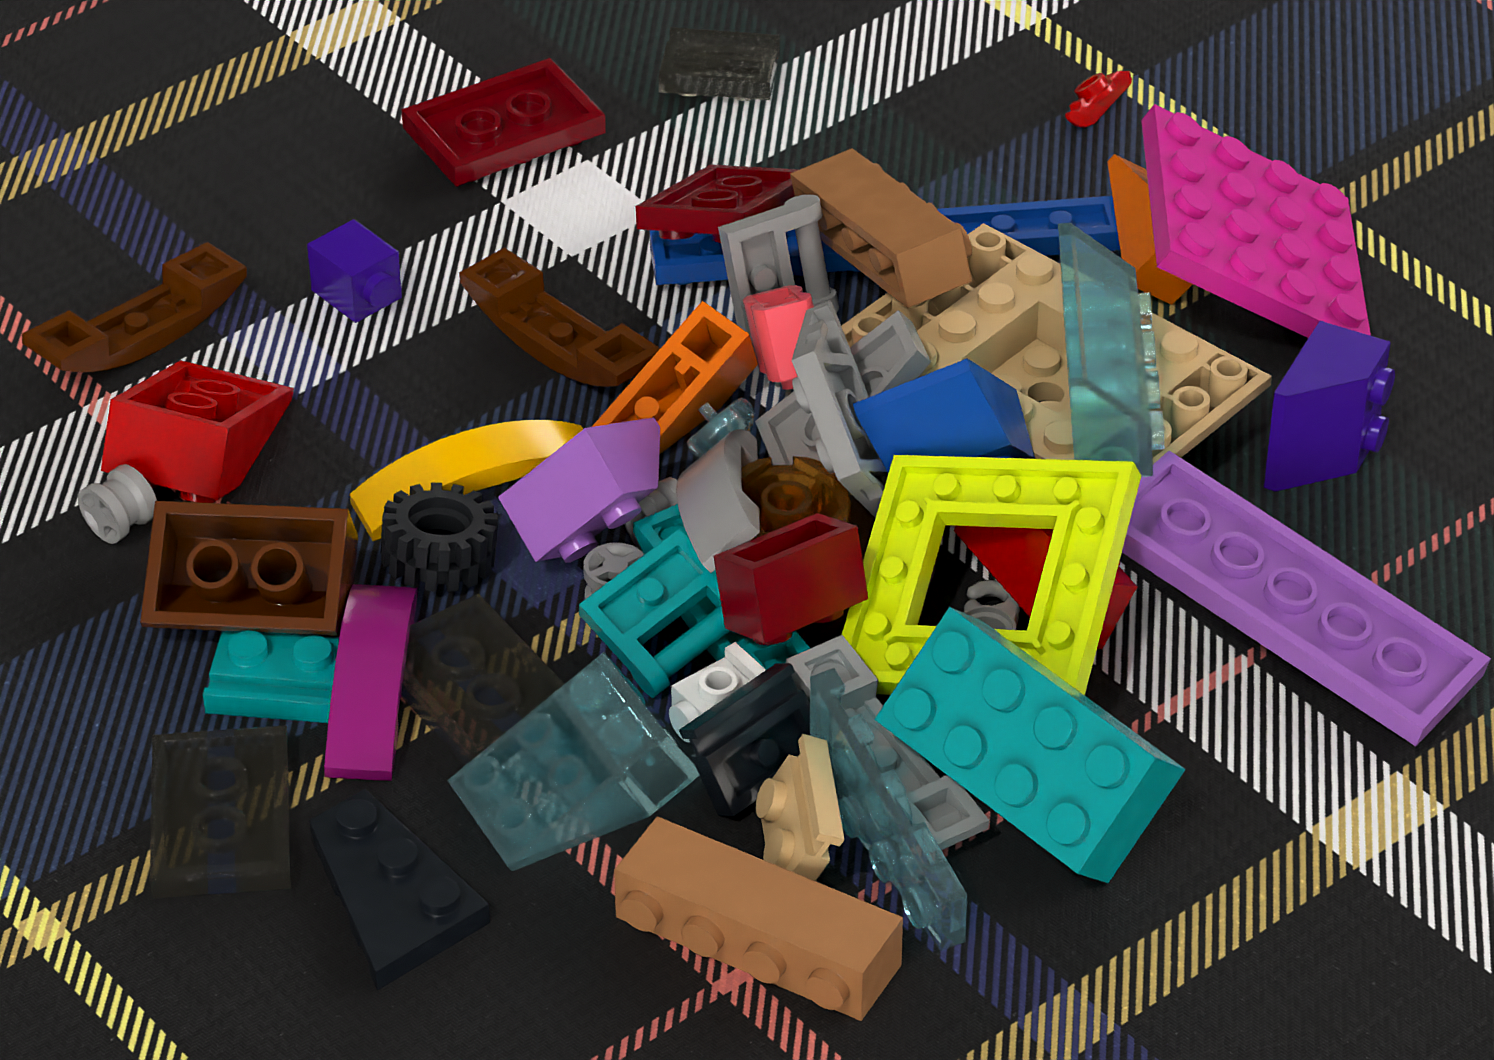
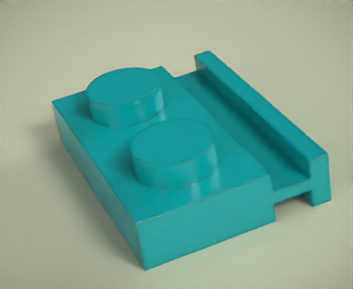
(272, 676)

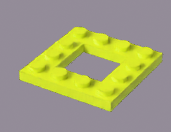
(1079, 499)

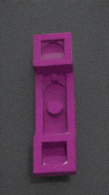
(369, 682)

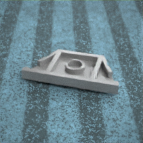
(828, 388)

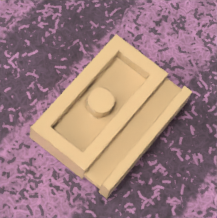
(801, 811)

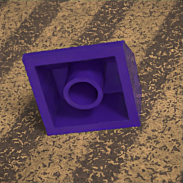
(1329, 408)

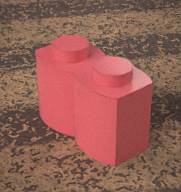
(774, 327)

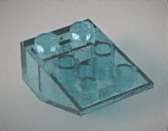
(574, 768)

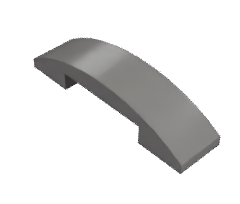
(712, 498)
(933, 800)

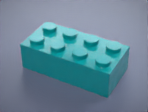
(1029, 745)

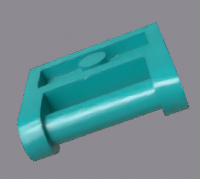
(646, 601)

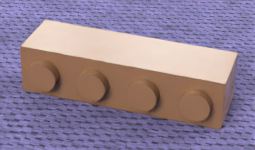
(886, 228)
(759, 918)

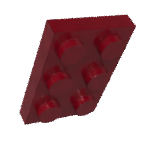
(503, 121)
(714, 199)

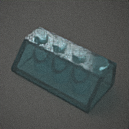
(1108, 355)

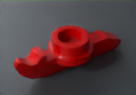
(1096, 97)

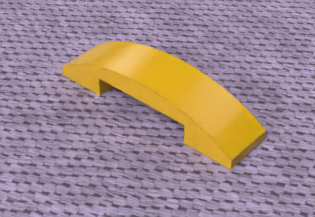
(468, 459)

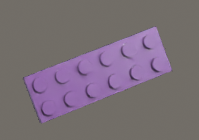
(1299, 600)

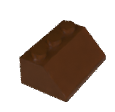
(249, 568)

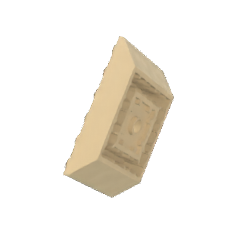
(1015, 330)

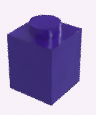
(354, 270)

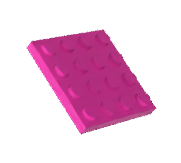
(1250, 227)

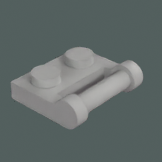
(759, 254)

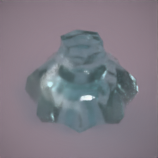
(734, 417)

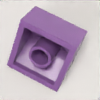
(585, 488)

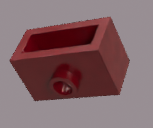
(791, 578)

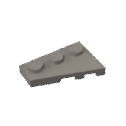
(884, 359)

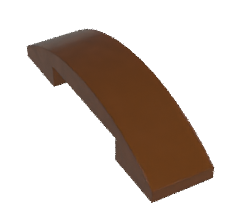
(190, 292)
(547, 329)

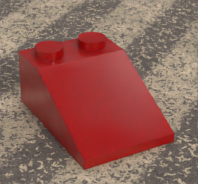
(193, 428)

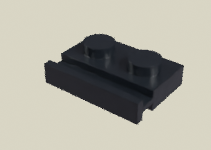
(748, 737)

